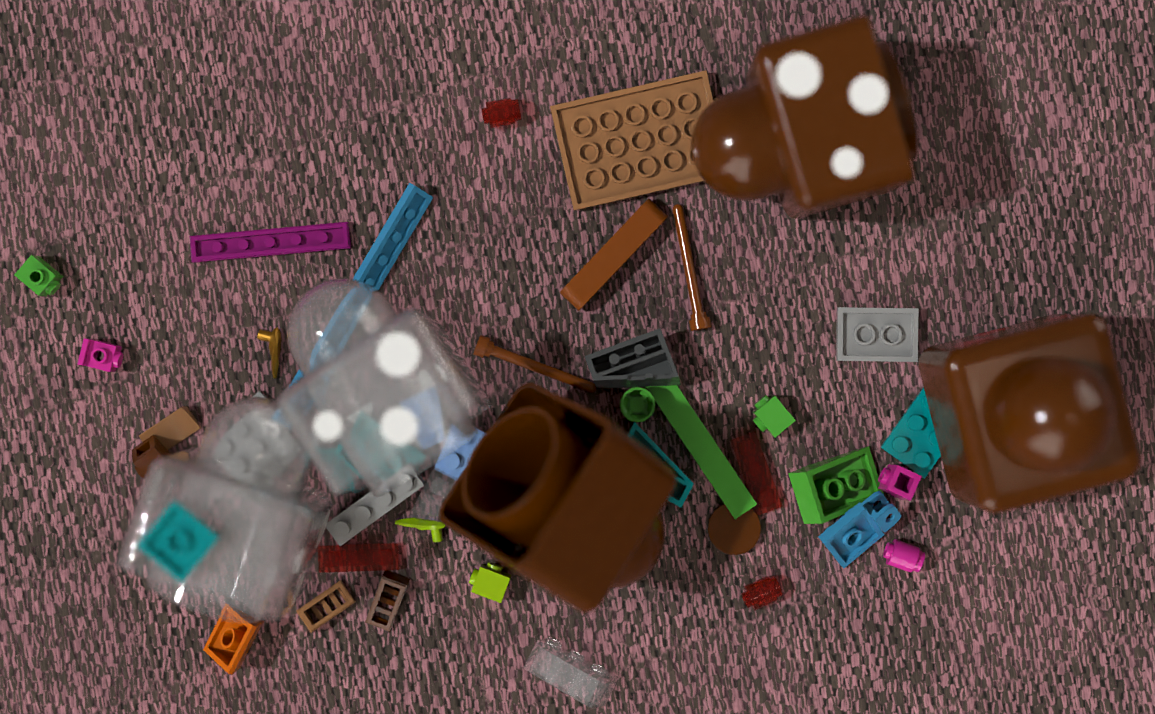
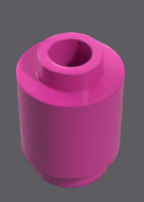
(904, 556)

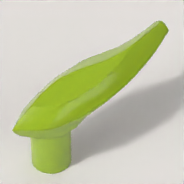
(424, 524)

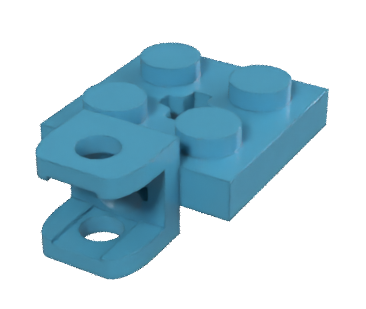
(865, 524)

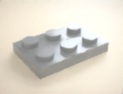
(877, 334)

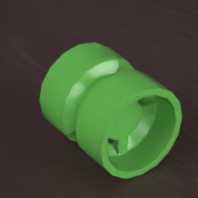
(637, 404)

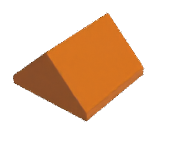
(231, 642)

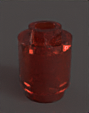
(501, 112)
(761, 592)

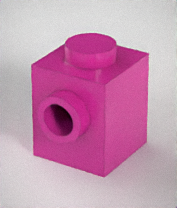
(898, 482)

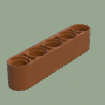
(613, 254)

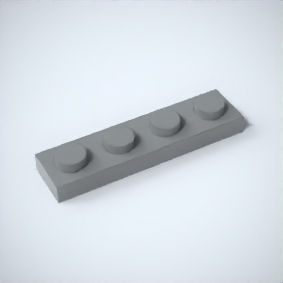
(368, 510)

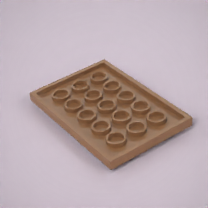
(631, 139)

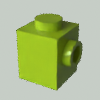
(490, 581)

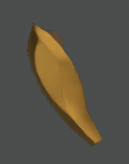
(274, 340)

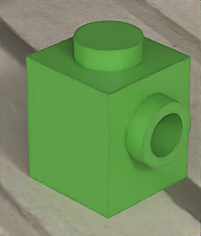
(39, 276)
(771, 415)

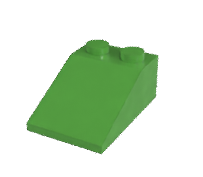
(834, 485)

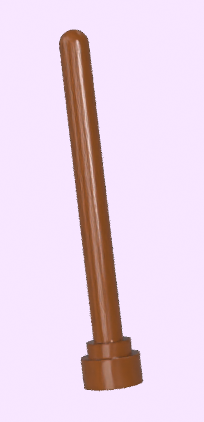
(699, 318)
(486, 348)

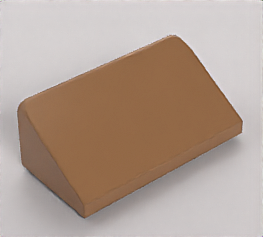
(173, 428)

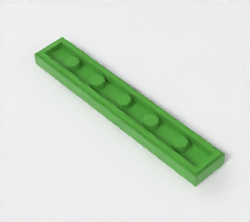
(703, 449)

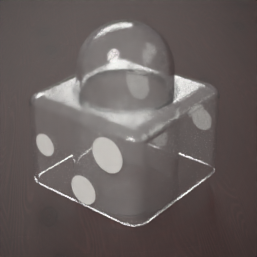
(376, 389)
(253, 494)

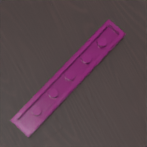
(270, 242)

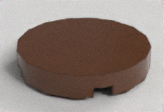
(731, 534)

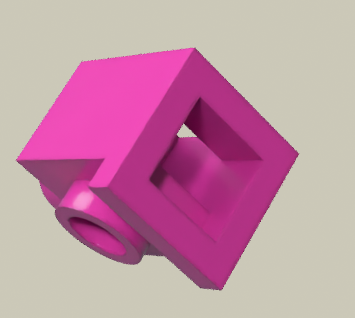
(89, 352)

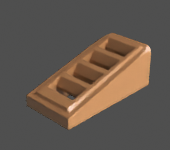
(320, 598)

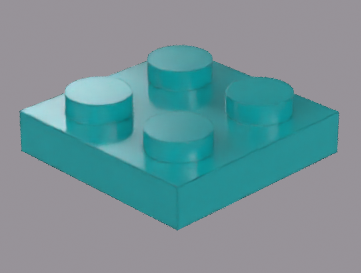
(178, 541)

